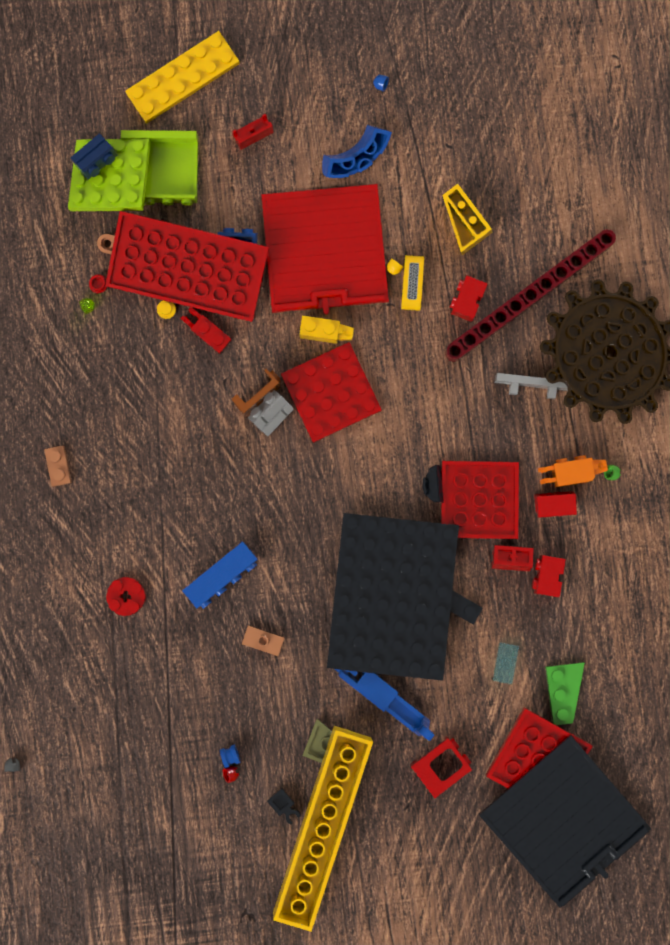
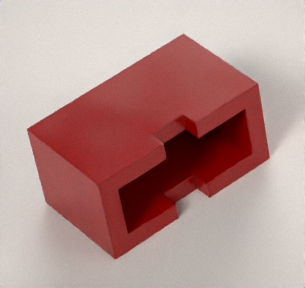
(465, 304)
(547, 576)

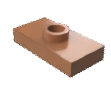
(263, 640)

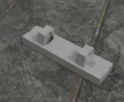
(518, 380)

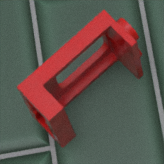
(429, 777)

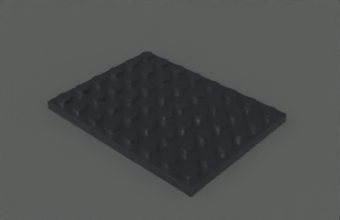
(393, 596)

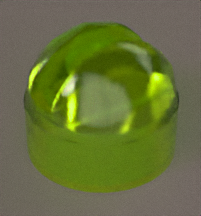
(86, 305)

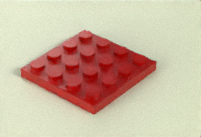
(331, 392)
(481, 498)
(526, 745)

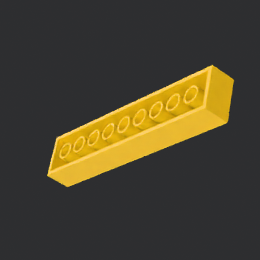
(322, 828)

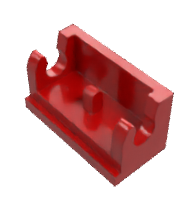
(253, 132)
(555, 504)
(512, 558)

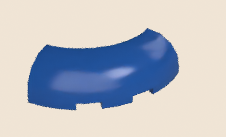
(358, 157)

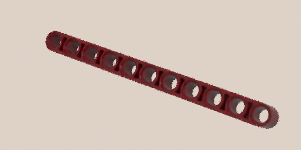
(536, 288)

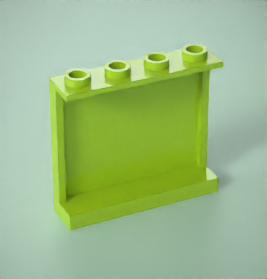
(171, 166)

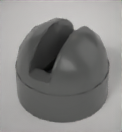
(12, 766)

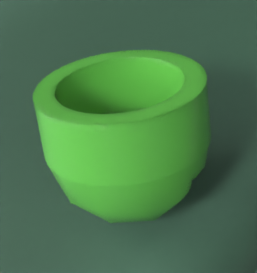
(616, 472)

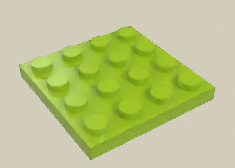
(118, 185)

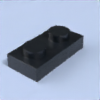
(464, 608)

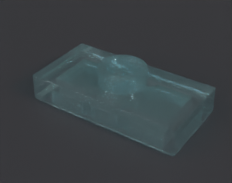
(505, 663)

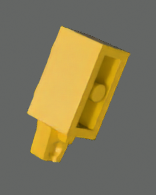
(324, 330)

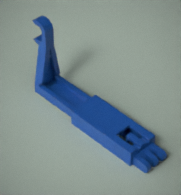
(387, 699)

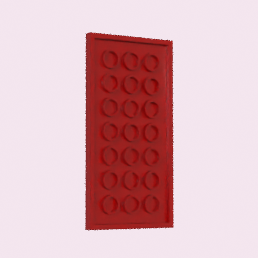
(186, 266)

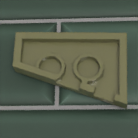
(317, 742)

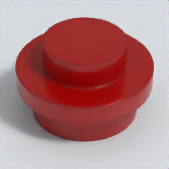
(97, 283)

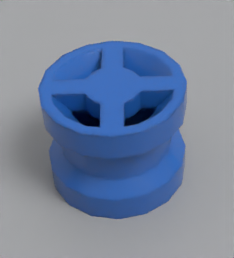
(230, 756)

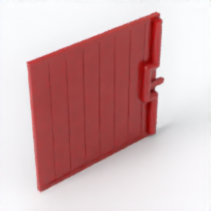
(325, 248)

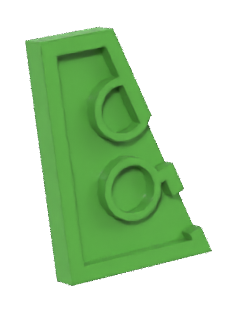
(563, 691)

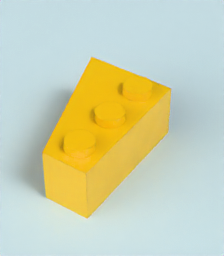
(465, 219)

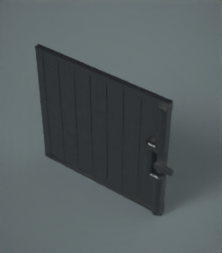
(565, 821)

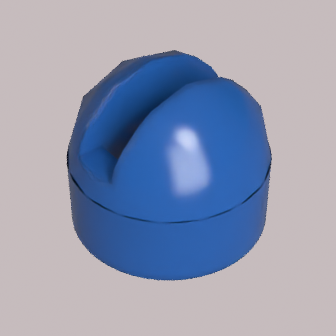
(381, 82)

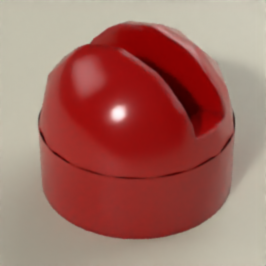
(230, 774)

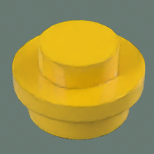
(166, 309)

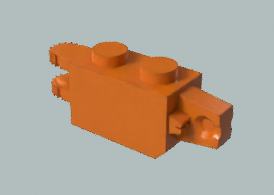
(573, 472)

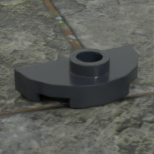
(433, 484)

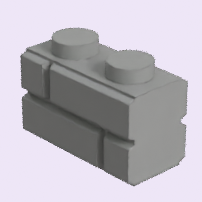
(270, 413)

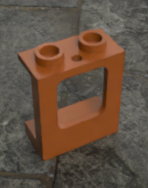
(258, 398)

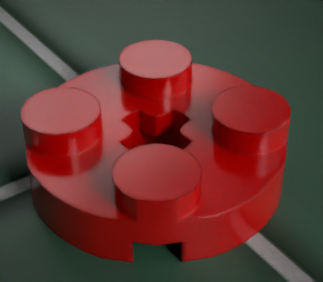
(117, 603)

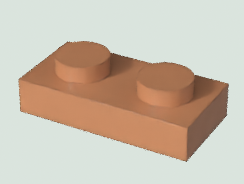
(58, 466)

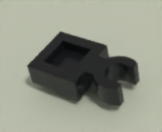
(282, 803)

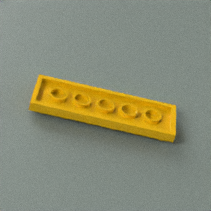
(182, 77)

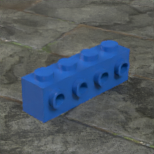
(220, 575)

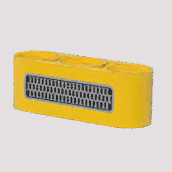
(412, 282)

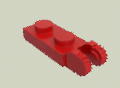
(207, 331)

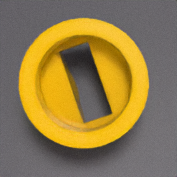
(394, 267)

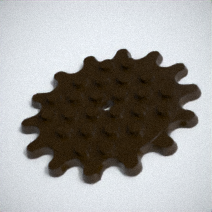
(582, 347)

